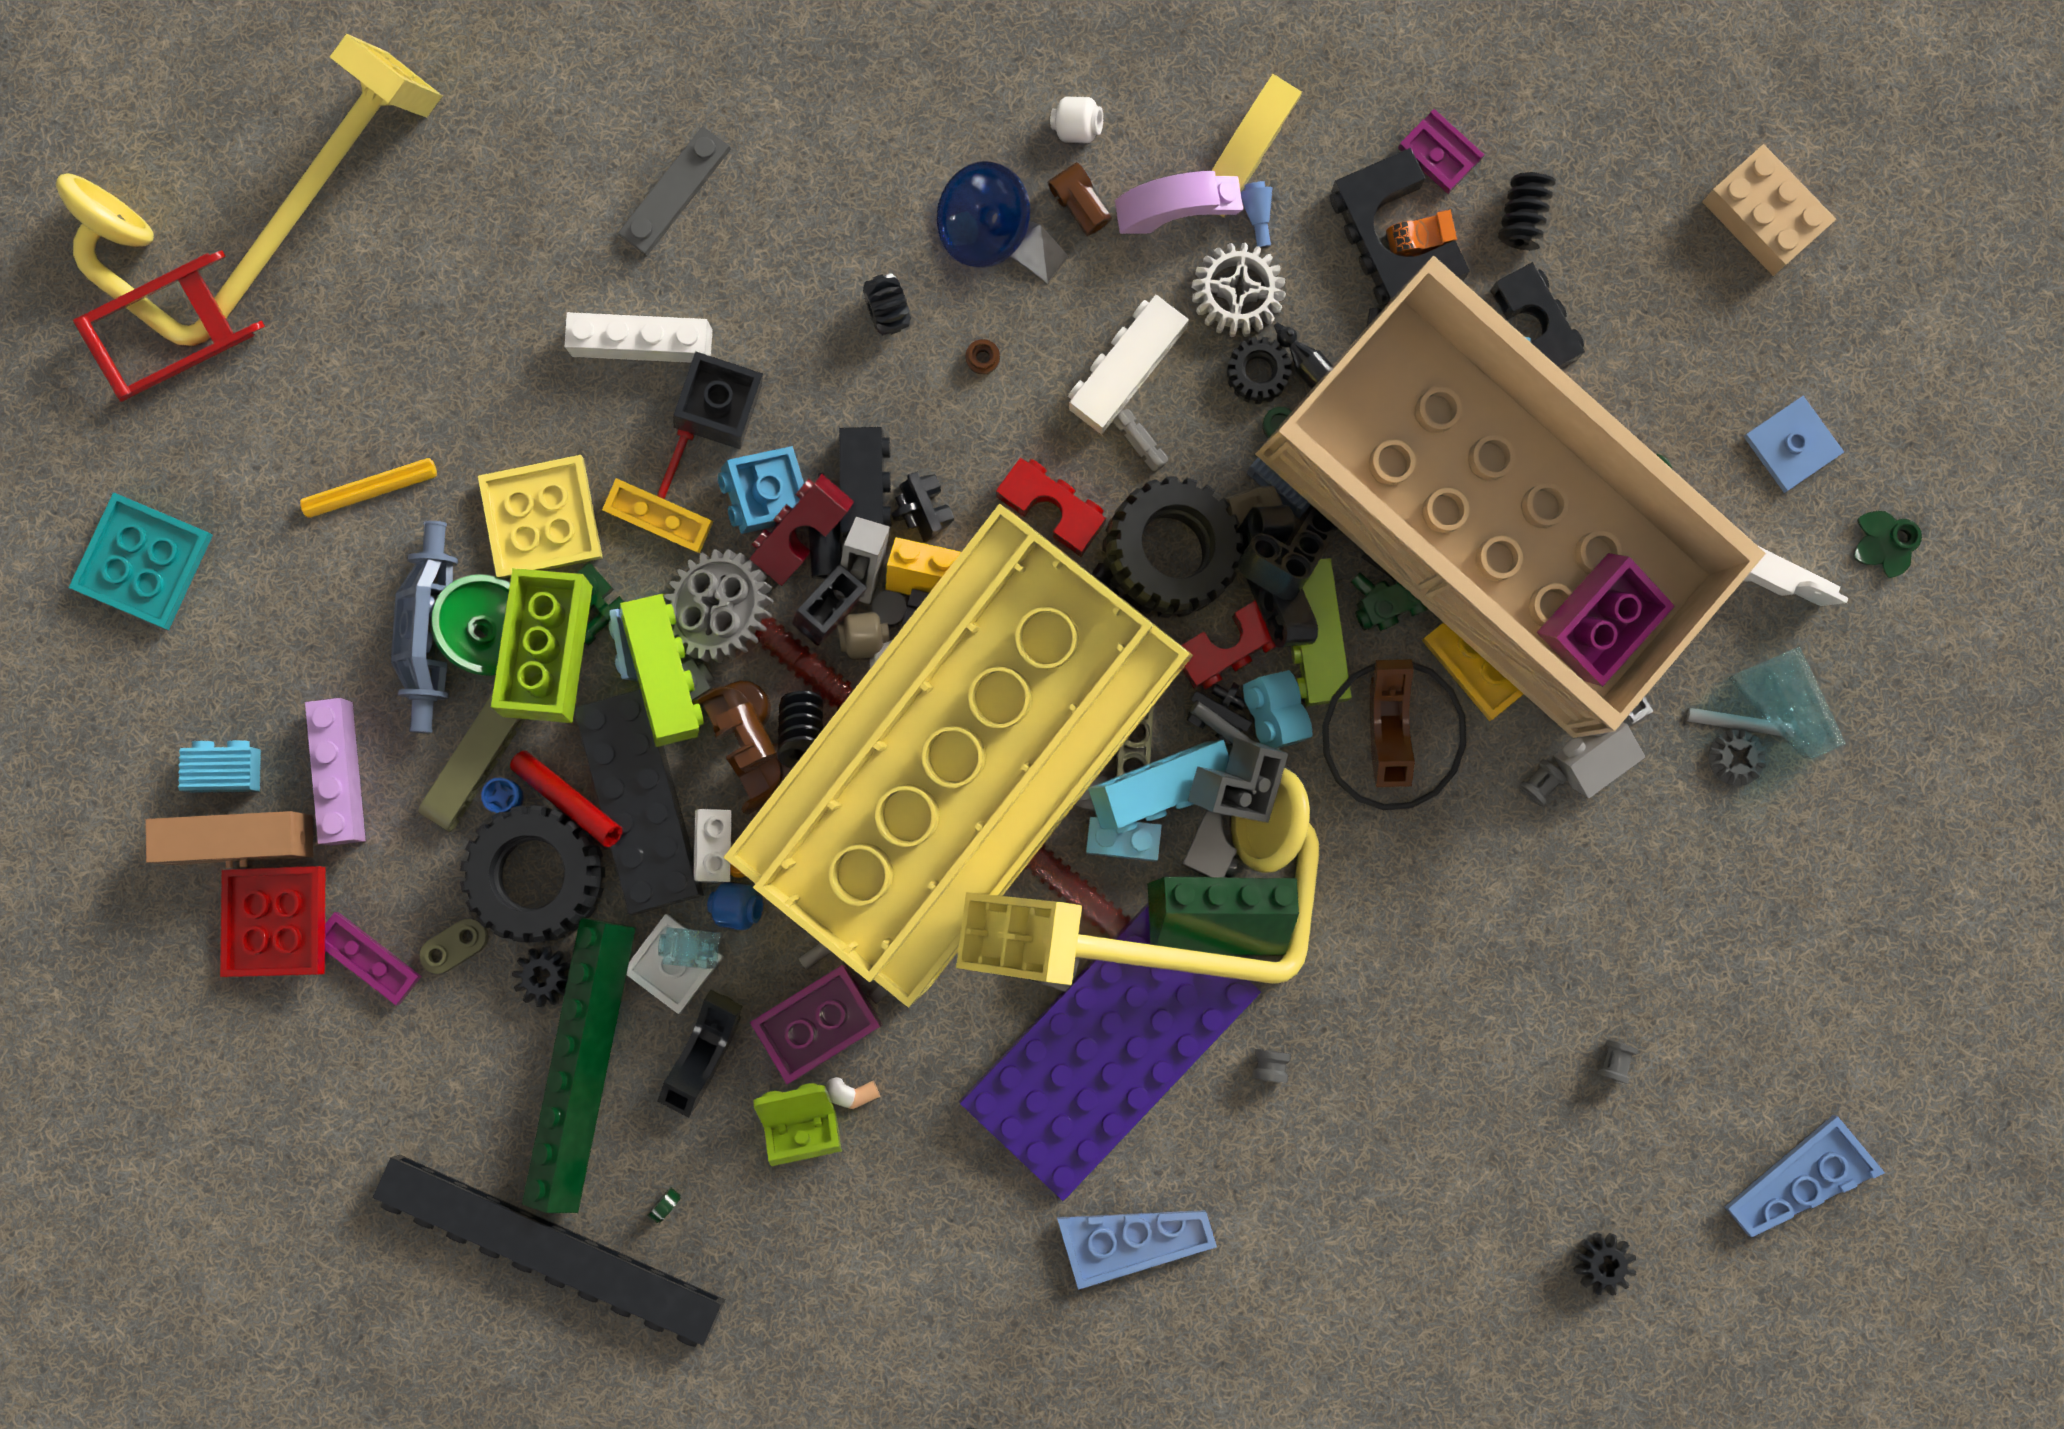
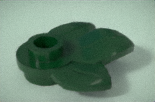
(1882, 544)

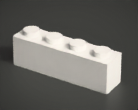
(636, 337)
(1128, 363)

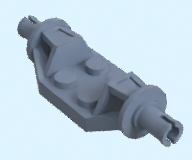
(410, 627)

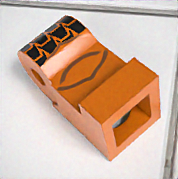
(1421, 235)

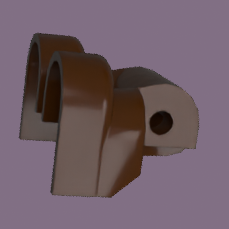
(745, 710)

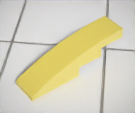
(1257, 130)

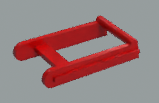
(205, 307)

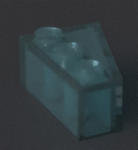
(1792, 702)

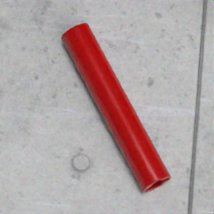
(566, 798)

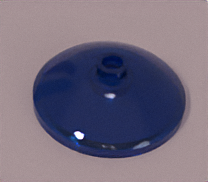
(968, 210)

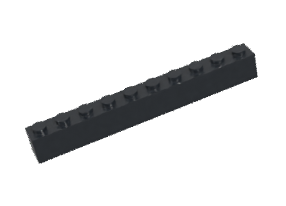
(548, 1249)

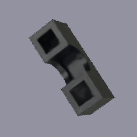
(1528, 293)

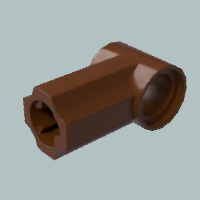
(1077, 194)

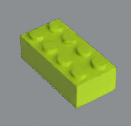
(542, 645)

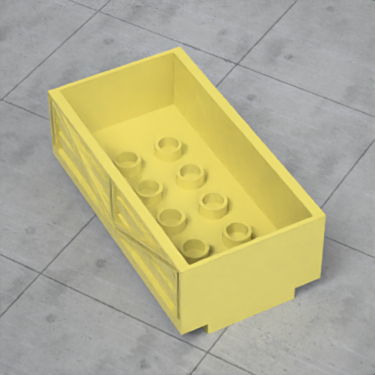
(956, 755)

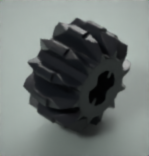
(886, 304)
(532, 970)
(1615, 1271)

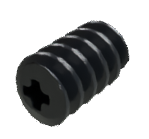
(1524, 208)
(799, 725)

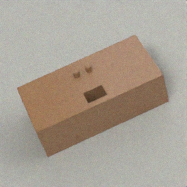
(229, 838)

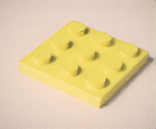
(540, 516)

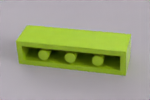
(1323, 662)
(660, 670)

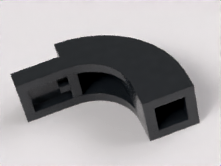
(702, 1054)

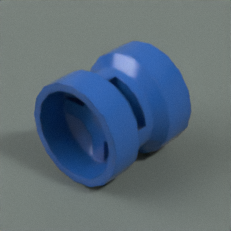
(495, 795)

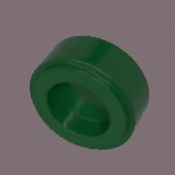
(1274, 419)
(664, 1205)

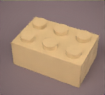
(1768, 210)

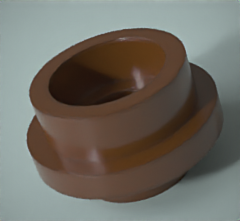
(982, 346)

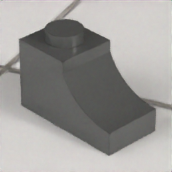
(1209, 850)

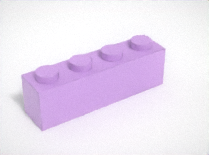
(335, 771)

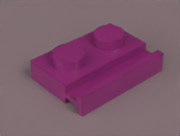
(1442, 151)

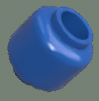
(735, 906)

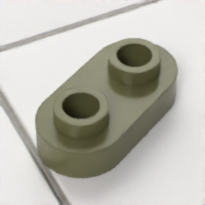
(453, 947)

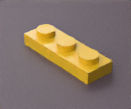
(657, 515)

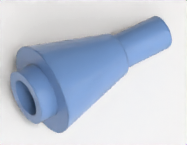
(1257, 204)

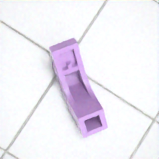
(1175, 197)

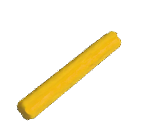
(368, 488)

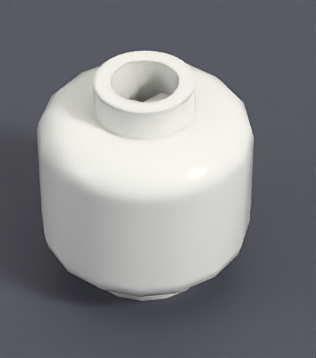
(1077, 119)

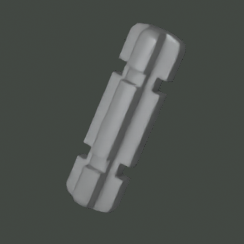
(1140, 440)

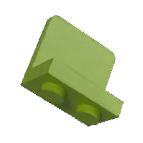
(798, 1124)

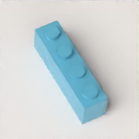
(1154, 787)

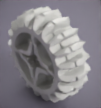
(1251, 289)

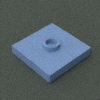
(1793, 444)

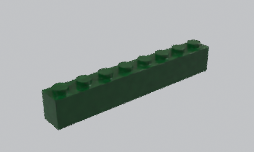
(578, 1066)

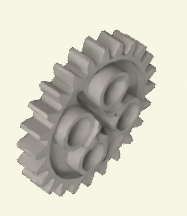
(719, 605)

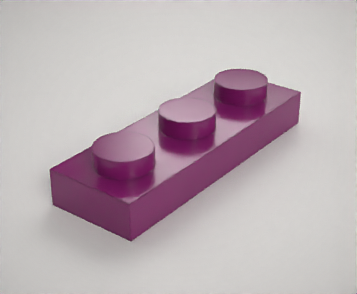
(368, 959)

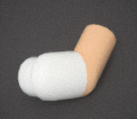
(850, 1097)

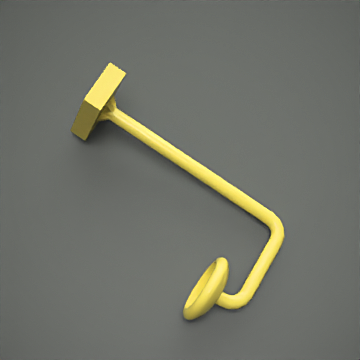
(383, 83)
(1042, 936)

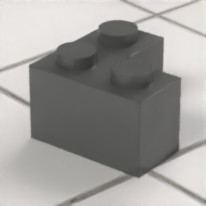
(1246, 786)

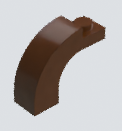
(1390, 723)

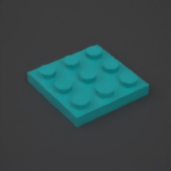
(141, 561)

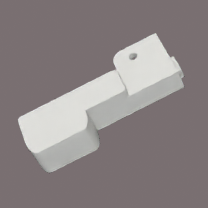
(1788, 579)

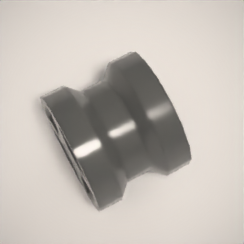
(1271, 1065)

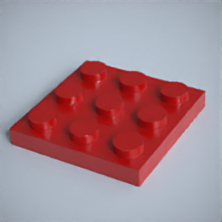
(273, 921)

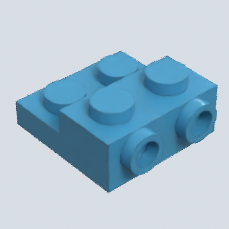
(760, 487)

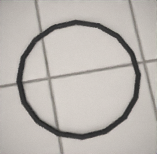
(1394, 806)

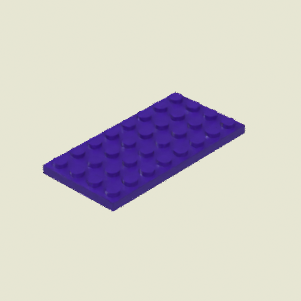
(1101, 1061)

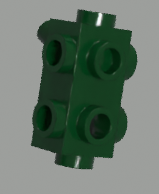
(1384, 603)

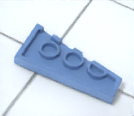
(1806, 1176)
(1127, 1243)

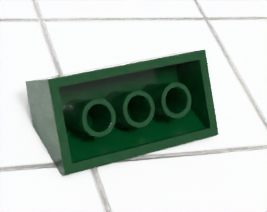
(1223, 914)

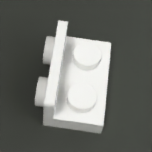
(711, 844)

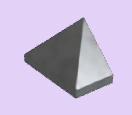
(1040, 253)

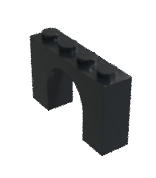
(1360, 197)

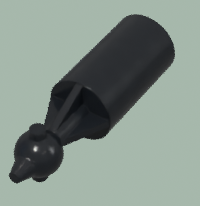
(1309, 363)
(825, 551)

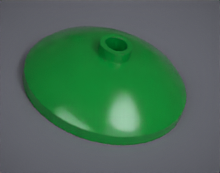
(467, 606)

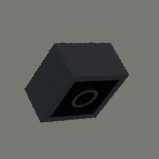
(717, 400)

